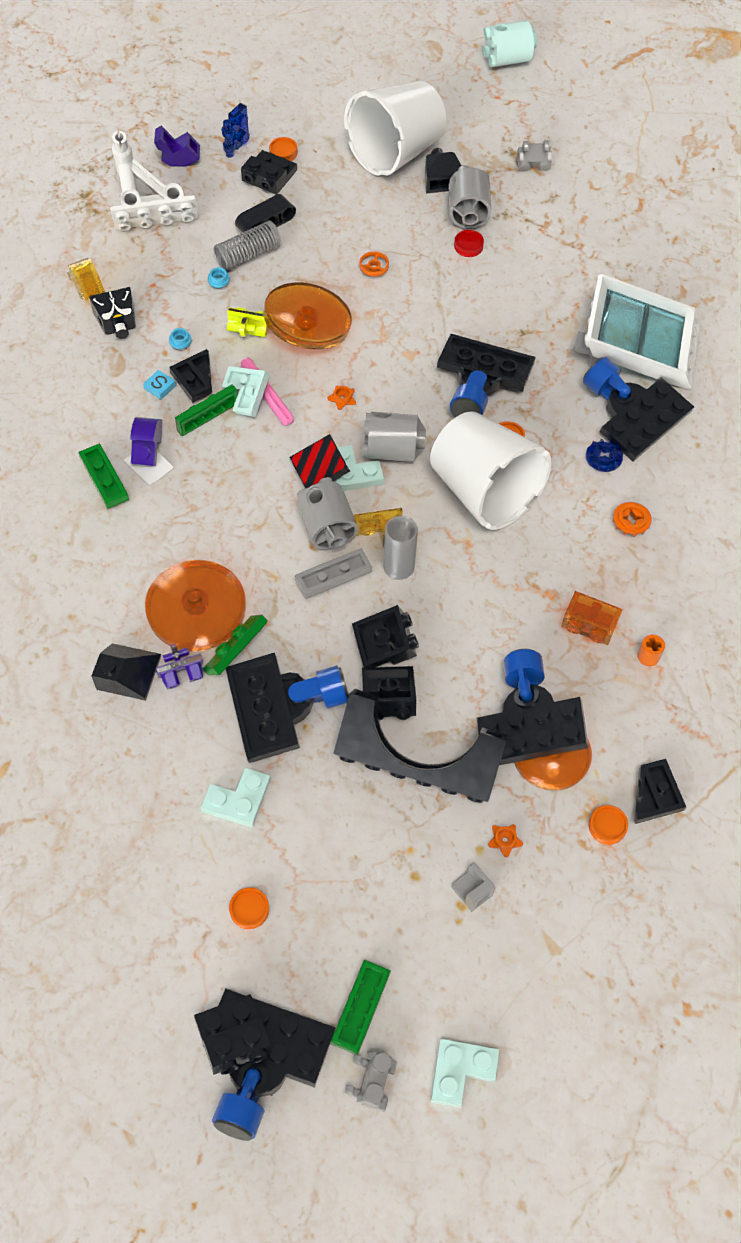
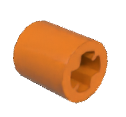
(651, 650)

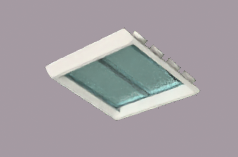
(643, 331)

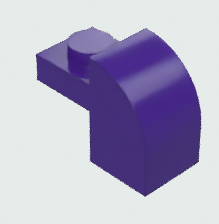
(178, 151)
(144, 437)

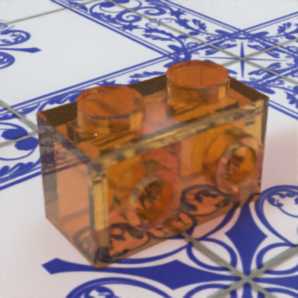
(591, 618)

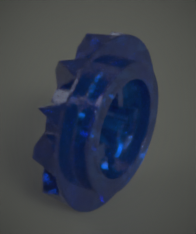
(604, 463)

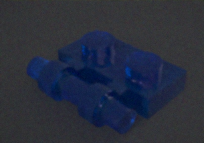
(235, 130)

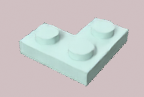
(251, 387)
(360, 474)
(239, 805)
(459, 1061)

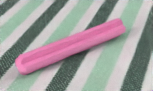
(272, 397)

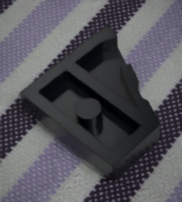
(194, 375)
(657, 792)

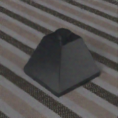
(125, 671)

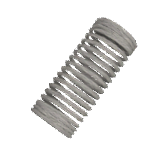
(266, 233)
(400, 552)

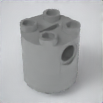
(469, 197)
(393, 436)
(327, 514)

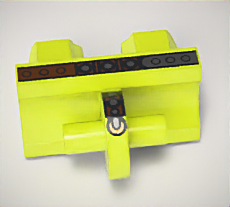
(246, 322)

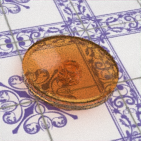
(307, 315)
(195, 605)

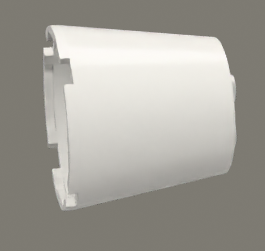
(394, 124)
(490, 468)

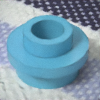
(218, 277)
(179, 338)

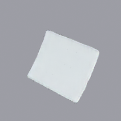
(151, 473)

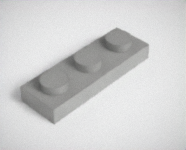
(333, 573)

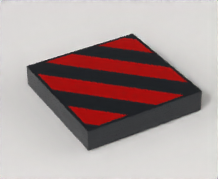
(319, 462)

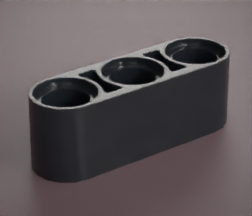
(275, 209)

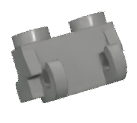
(534, 156)
(374, 1080)

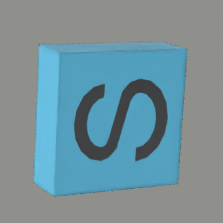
(159, 384)

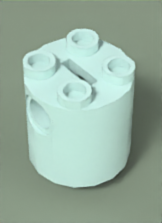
(509, 43)

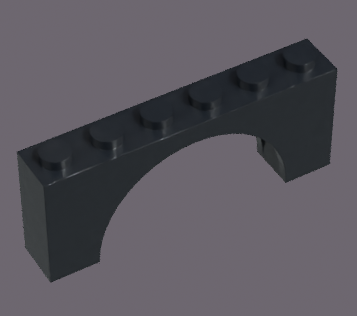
(364, 742)

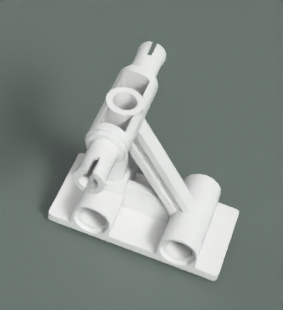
(144, 211)

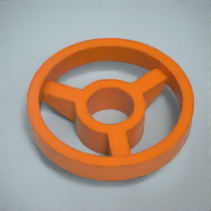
(374, 271)

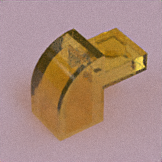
(85, 278)

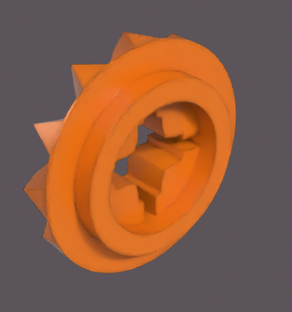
(638, 513)

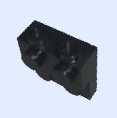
(268, 171)
(385, 637)
(395, 690)
(233, 1035)

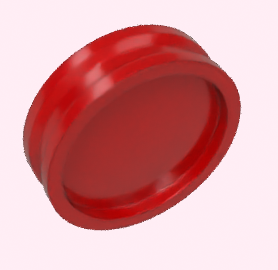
(468, 243)

